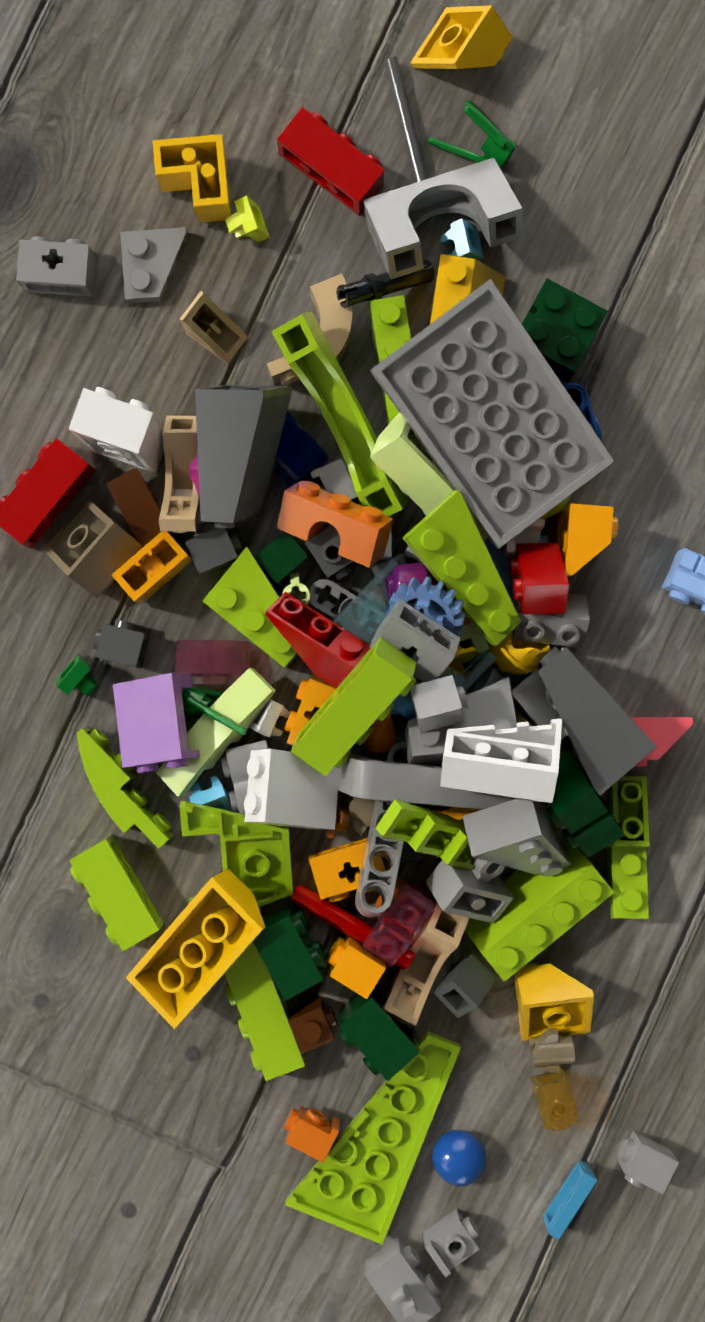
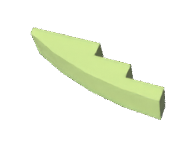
(238, 703)

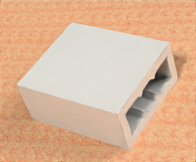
(289, 791)

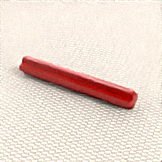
(341, 919)

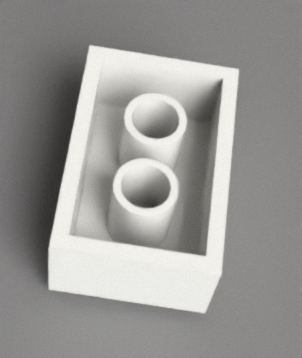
(119, 429)

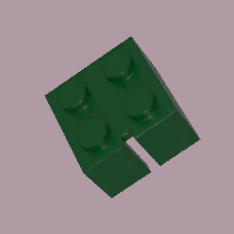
(562, 327)
(581, 809)
(290, 952)
(381, 1039)

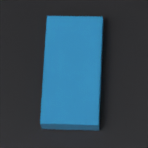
(569, 1199)

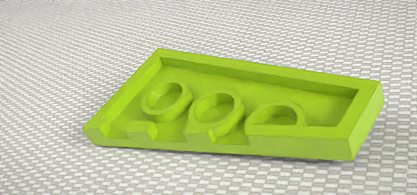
(456, 554)

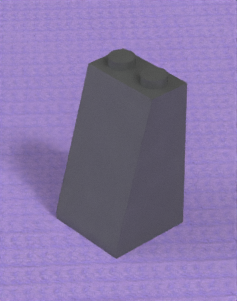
(237, 448)
(598, 727)

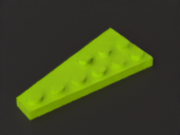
(377, 1151)

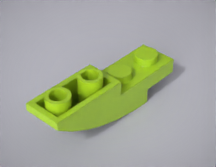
(110, 785)
(627, 856)

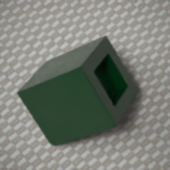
(281, 557)

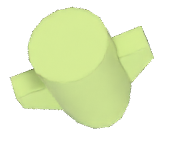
(298, 590)

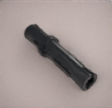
(376, 286)

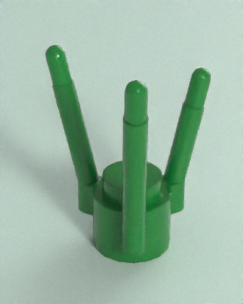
(495, 146)
(197, 703)

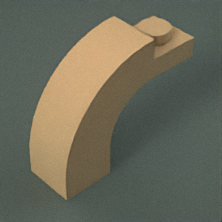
(334, 322)
(181, 501)
(432, 945)

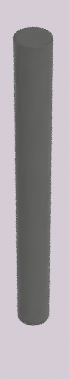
(405, 119)

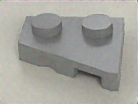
(149, 261)

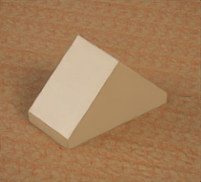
(212, 328)

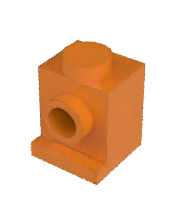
(311, 1132)

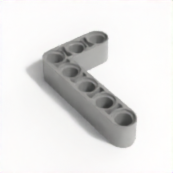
(406, 782)
(376, 845)

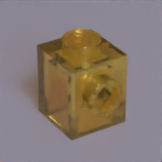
(554, 1100)

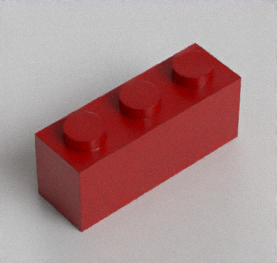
(330, 160)
(43, 492)

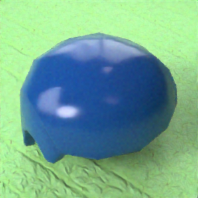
(459, 1157)

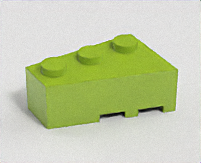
(242, 601)

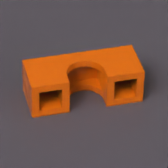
(361, 528)

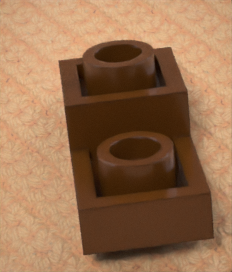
(136, 504)

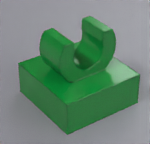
(76, 676)

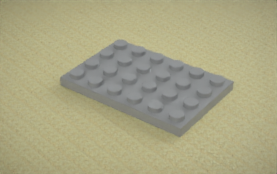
(492, 414)

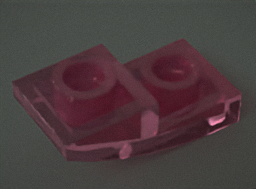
(212, 658)
(397, 924)

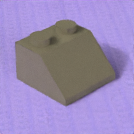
(91, 548)

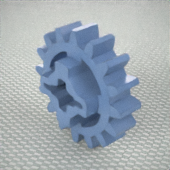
(432, 602)

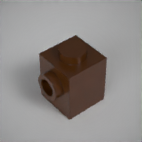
(312, 1024)

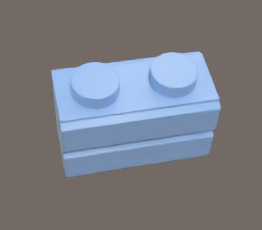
(686, 578)

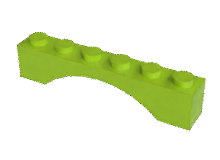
(321, 374)

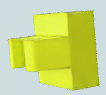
(247, 220)

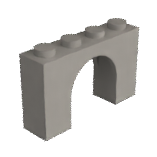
(471, 191)

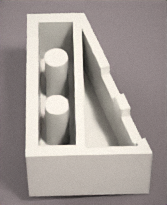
(504, 761)

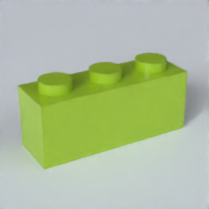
(116, 893)

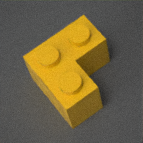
(198, 166)

